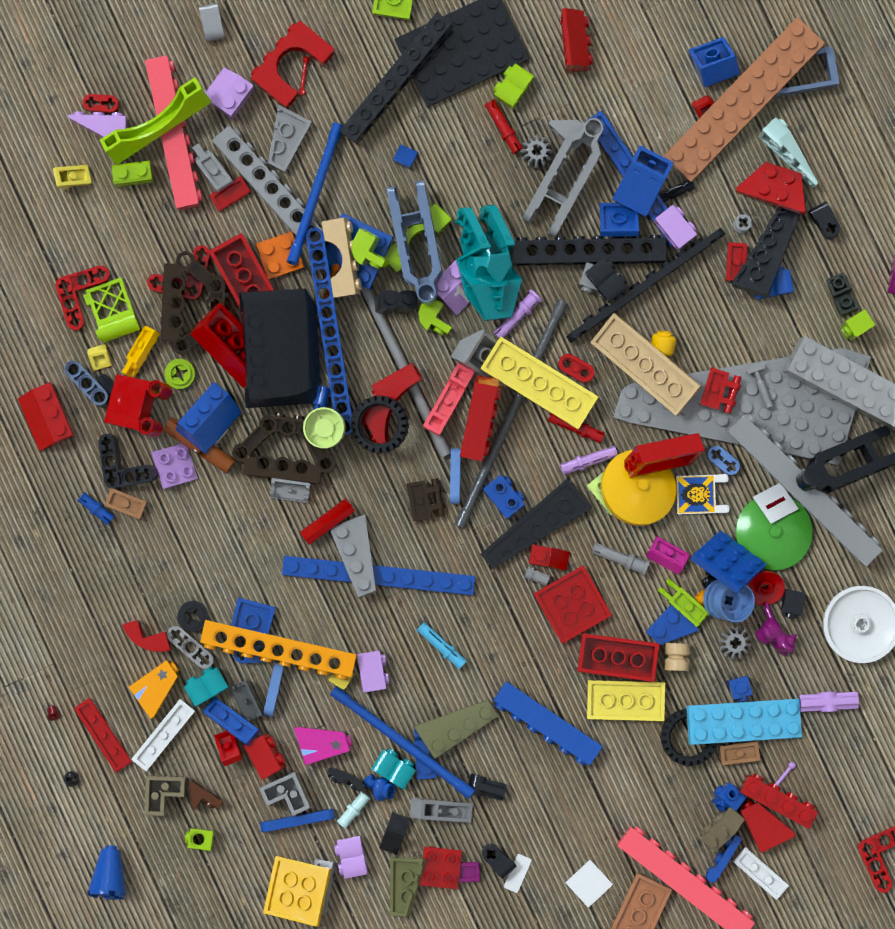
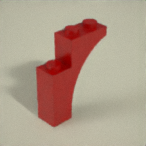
(392, 386)

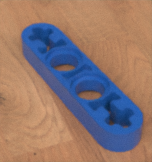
(297, 820)

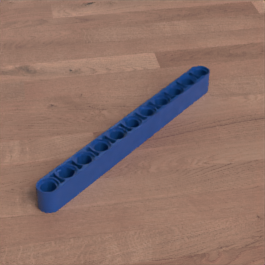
(325, 322)

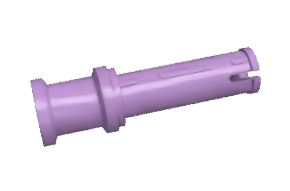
(524, 308)

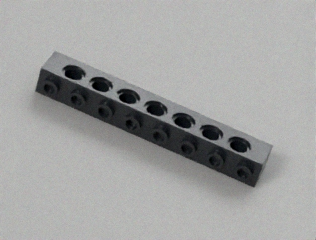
(397, 78)
(521, 258)

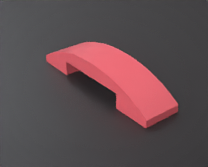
(448, 399)

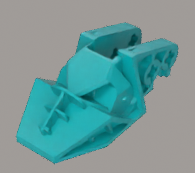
(487, 274)

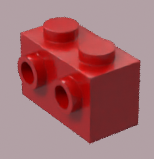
(265, 756)

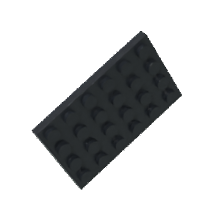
(473, 51)

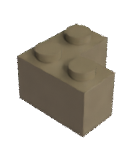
(158, 789)

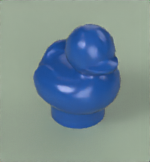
(381, 787)

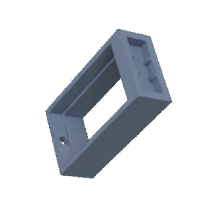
(832, 74)

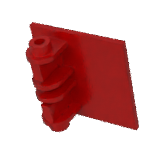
(441, 867)

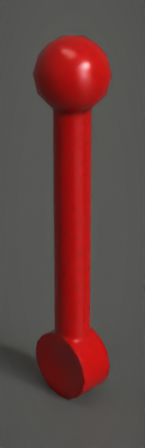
(301, 91)

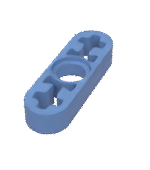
(455, 476)
(273, 689)

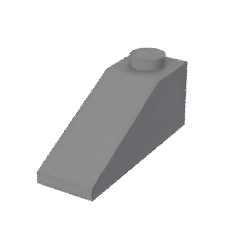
(441, 810)

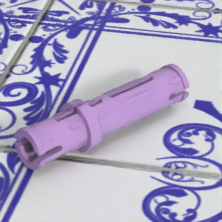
(588, 460)

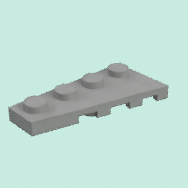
(354, 549)

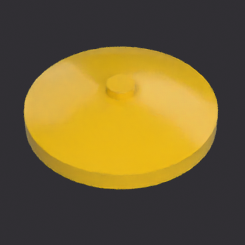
(640, 498)

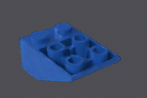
(642, 180)

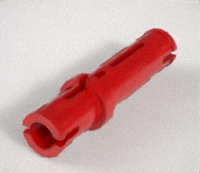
(507, 133)
(585, 429)

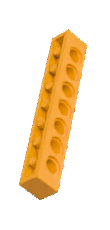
(211, 629)

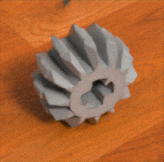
(539, 145)
(730, 637)

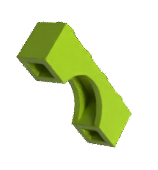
(440, 222)

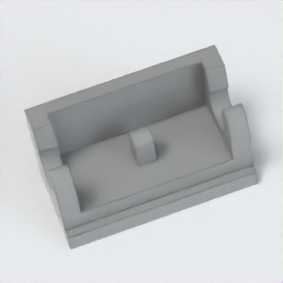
(290, 490)

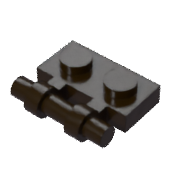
(419, 499)

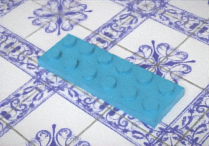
(743, 721)

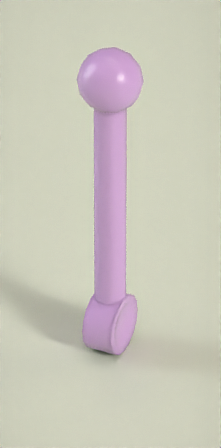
(791, 765)

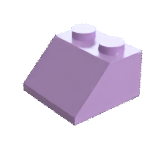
(229, 93)

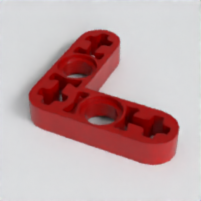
(191, 281)
(75, 287)
(876, 849)

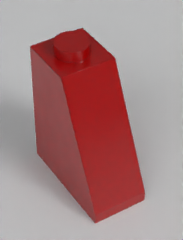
(764, 827)

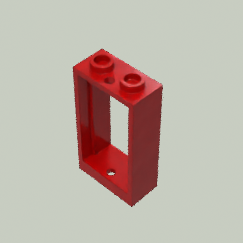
(664, 455)

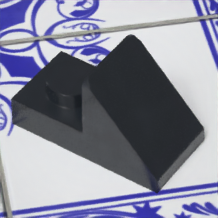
(394, 833)

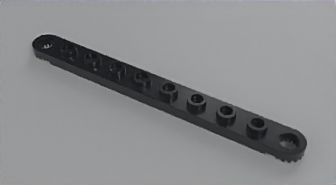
(651, 279)

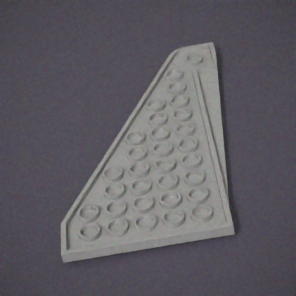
(800, 418)

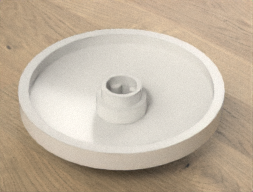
(860, 624)

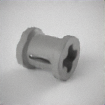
(743, 229)

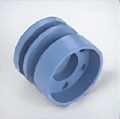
(726, 604)

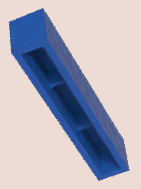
(548, 723)

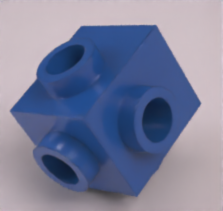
(727, 796)

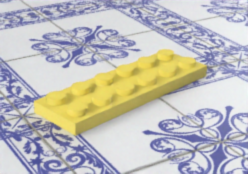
(539, 383)

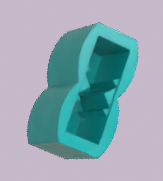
(206, 686)
(393, 768)

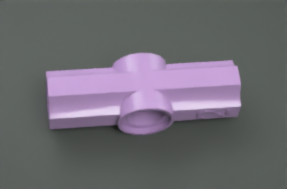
(828, 701)

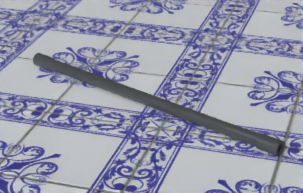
(465, 512)

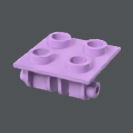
(174, 465)

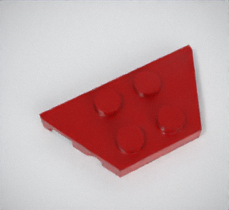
(775, 186)

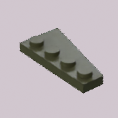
(450, 729)

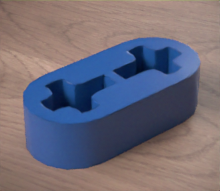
(256, 659)

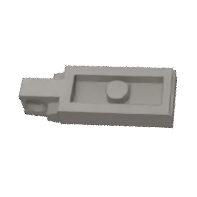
(211, 169)

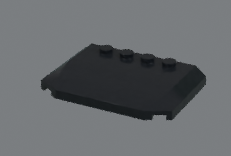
(280, 347)

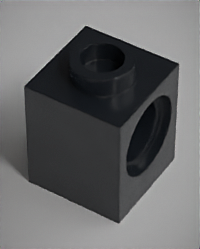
(792, 603)

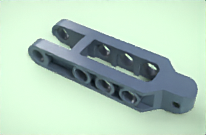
(425, 286)

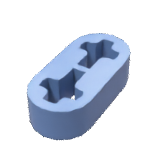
(726, 457)

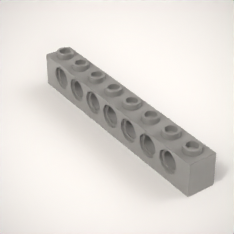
(230, 136)

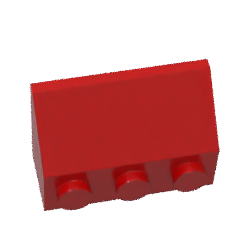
(575, 40)
(46, 416)

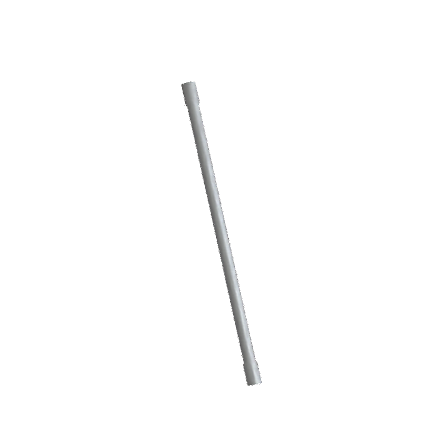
(439, 441)

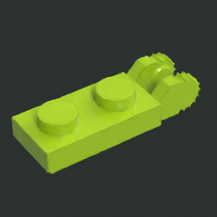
(685, 603)

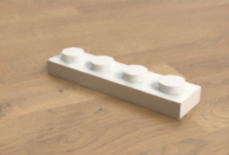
(163, 735)

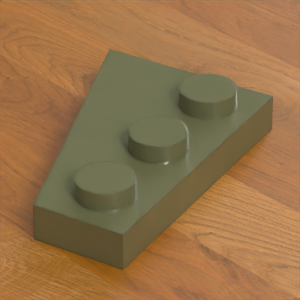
(404, 884)

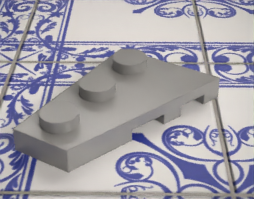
(287, 137)

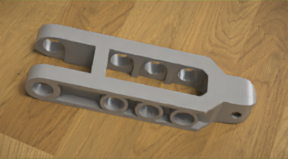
(588, 135)

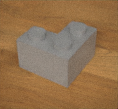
(288, 788)

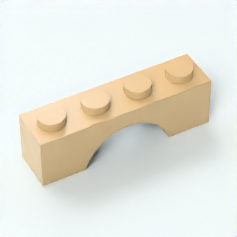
(346, 281)

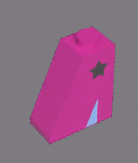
(321, 743)

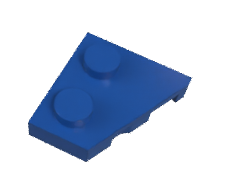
(670, 626)

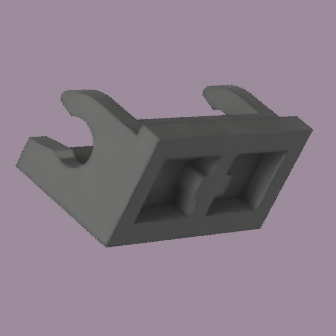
(246, 700)

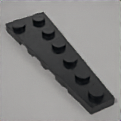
(766, 258)
(547, 516)

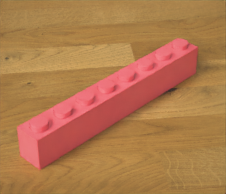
(174, 141)
(682, 881)

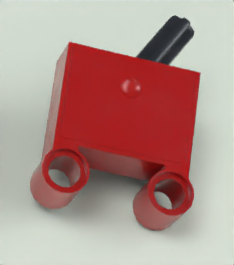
(132, 402)

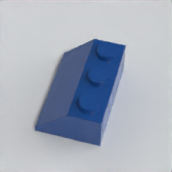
(208, 418)

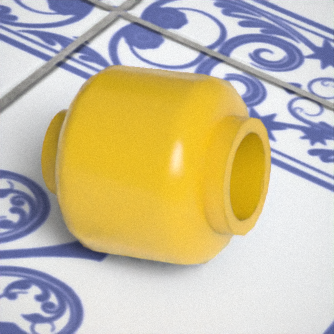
(664, 342)

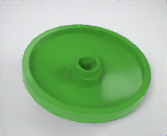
(775, 543)

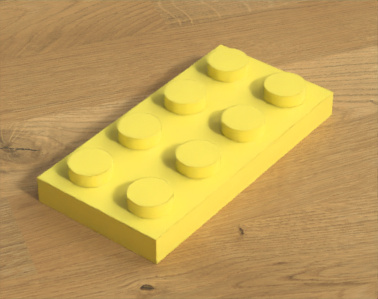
(626, 700)

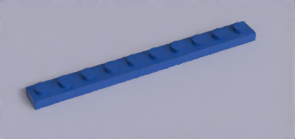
(382, 575)

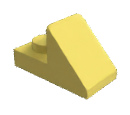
(71, 176)

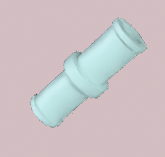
(353, 809)

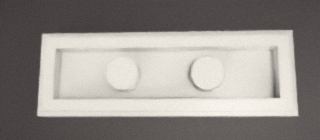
(760, 873)

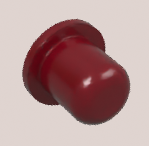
(53, 714)

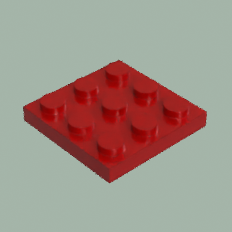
(572, 604)

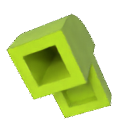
(363, 249)
(428, 317)

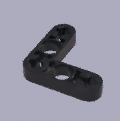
(121, 474)

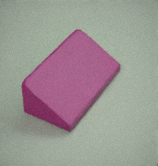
(668, 555)

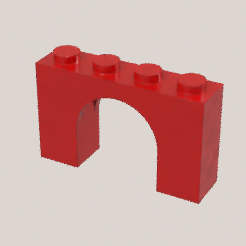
(298, 39)

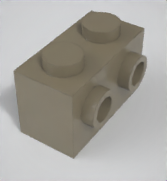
(722, 829)

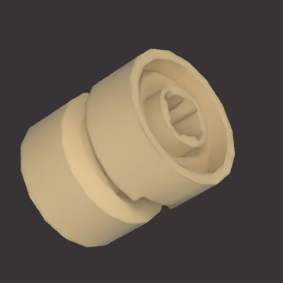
(677, 657)

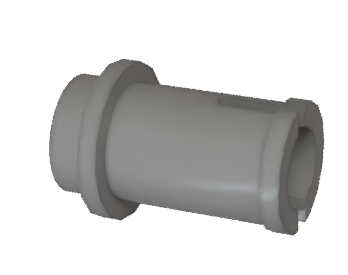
(537, 576)

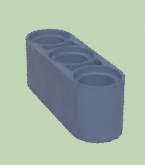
(82, 375)

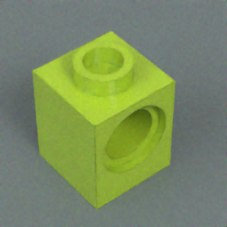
(208, 838)

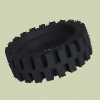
(361, 438)
(672, 753)

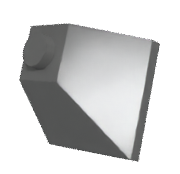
(474, 351)

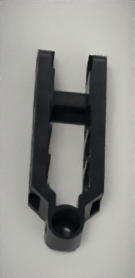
(818, 478)

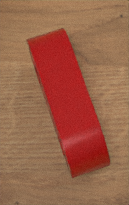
(98, 98)

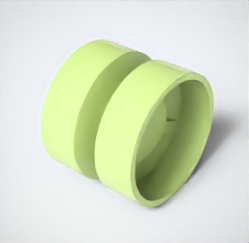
(324, 427)

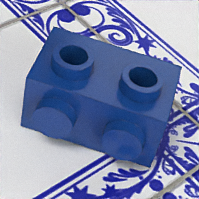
(504, 496)

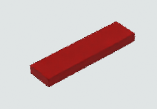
(103, 735)

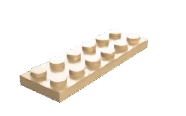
(645, 364)

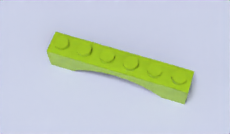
(125, 142)

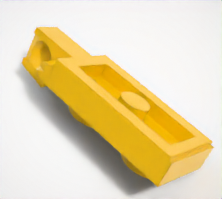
(139, 351)

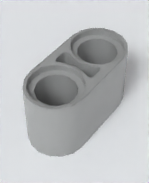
(211, 22)

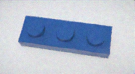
(231, 721)

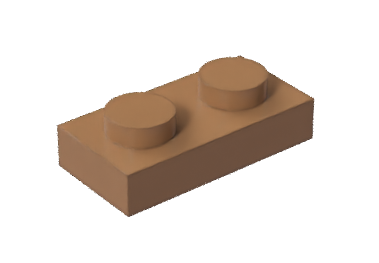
(125, 503)
(739, 753)

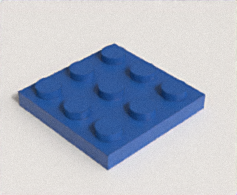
(366, 273)
(728, 561)

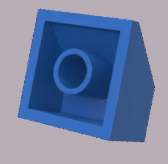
(714, 62)

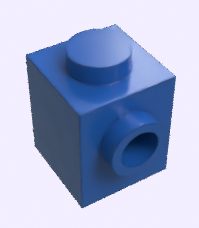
(740, 688)

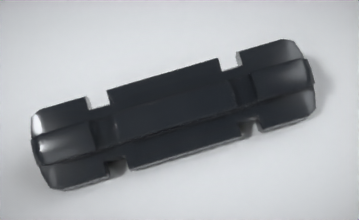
(677, 190)

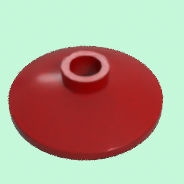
(770, 593)

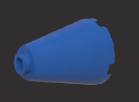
(108, 876)

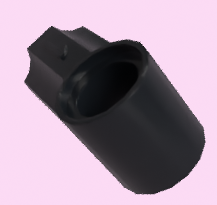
(487, 787)

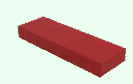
(327, 521)

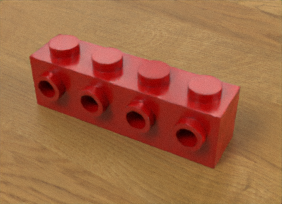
(774, 799)

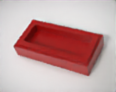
(230, 194)

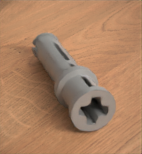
(629, 561)

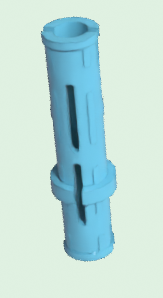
(441, 645)

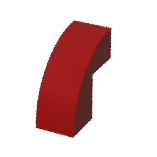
(157, 642)

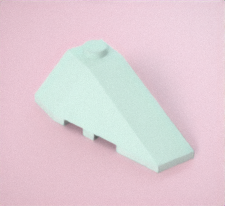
(782, 143)

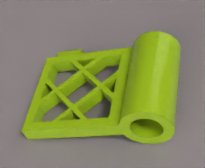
(114, 325)

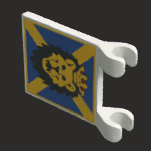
(697, 494)

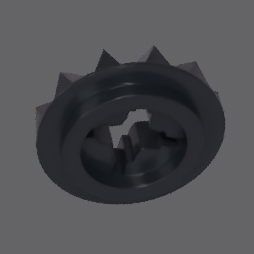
(183, 617)

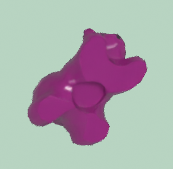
(772, 633)

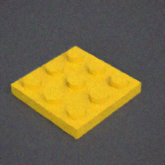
(297, 891)

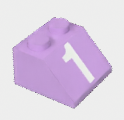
(451, 290)

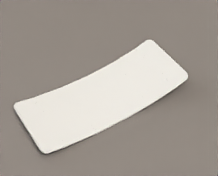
(516, 877)

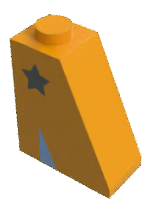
(155, 687)

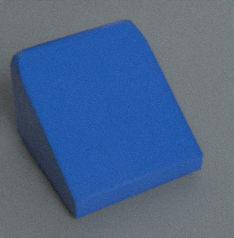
(405, 156)

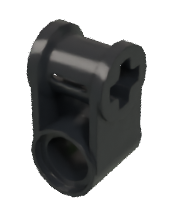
(823, 217)
(500, 862)

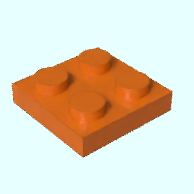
(275, 254)

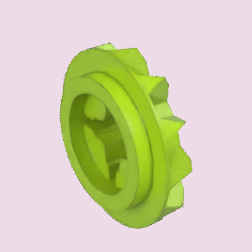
(183, 365)

